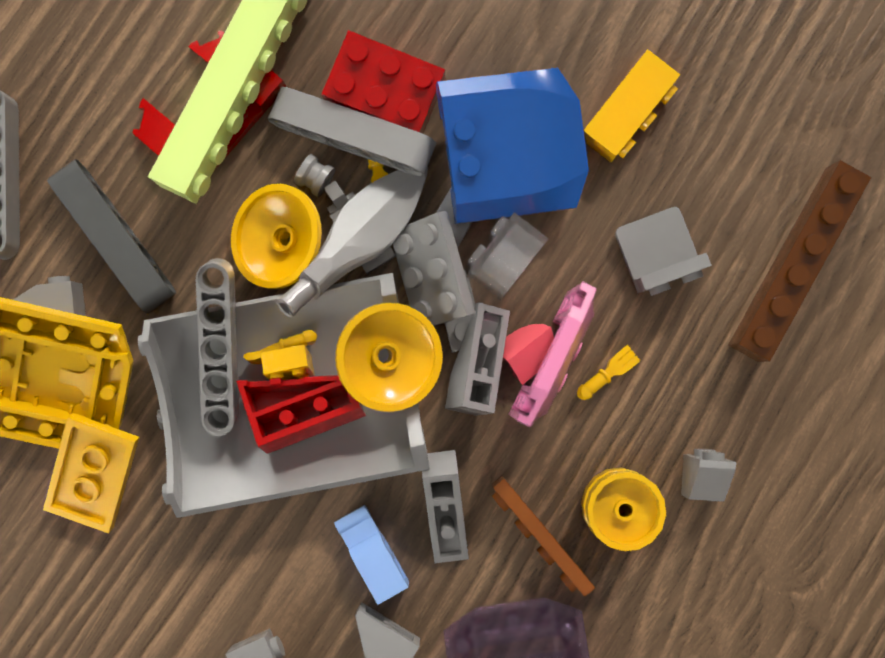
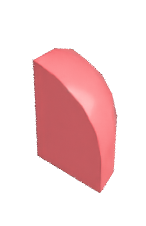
(527, 349)

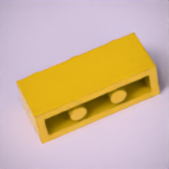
(631, 107)

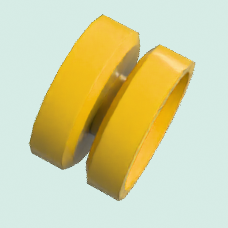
(617, 529)

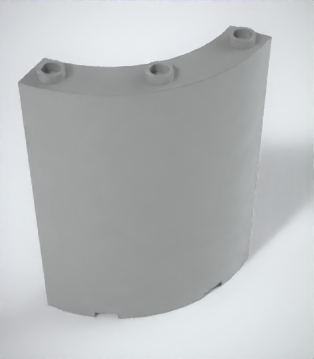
(231, 469)

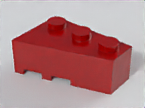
(296, 409)

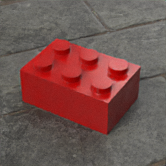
(383, 82)

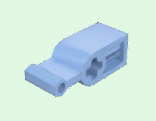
(372, 555)

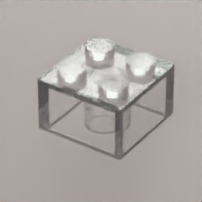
(507, 255)

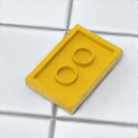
(90, 473)

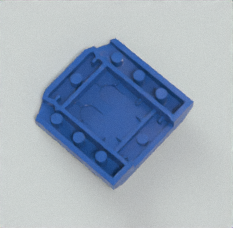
(512, 144)

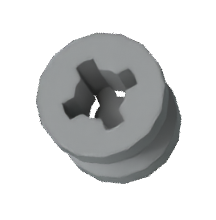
(314, 175)

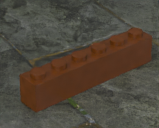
(799, 261)

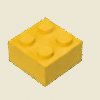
(288, 363)

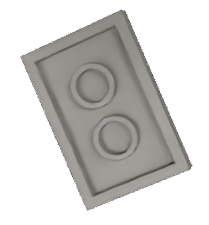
(433, 270)

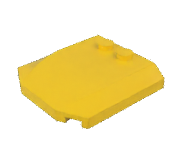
(59, 367)

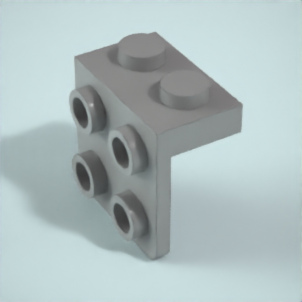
(660, 251)

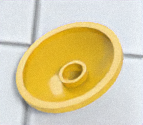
(263, 231)
(412, 360)

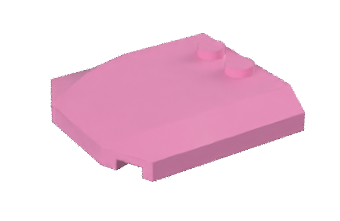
(574, 319)

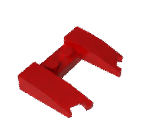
(156, 127)

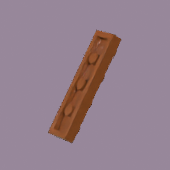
(550, 548)

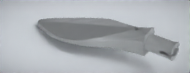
(359, 233)

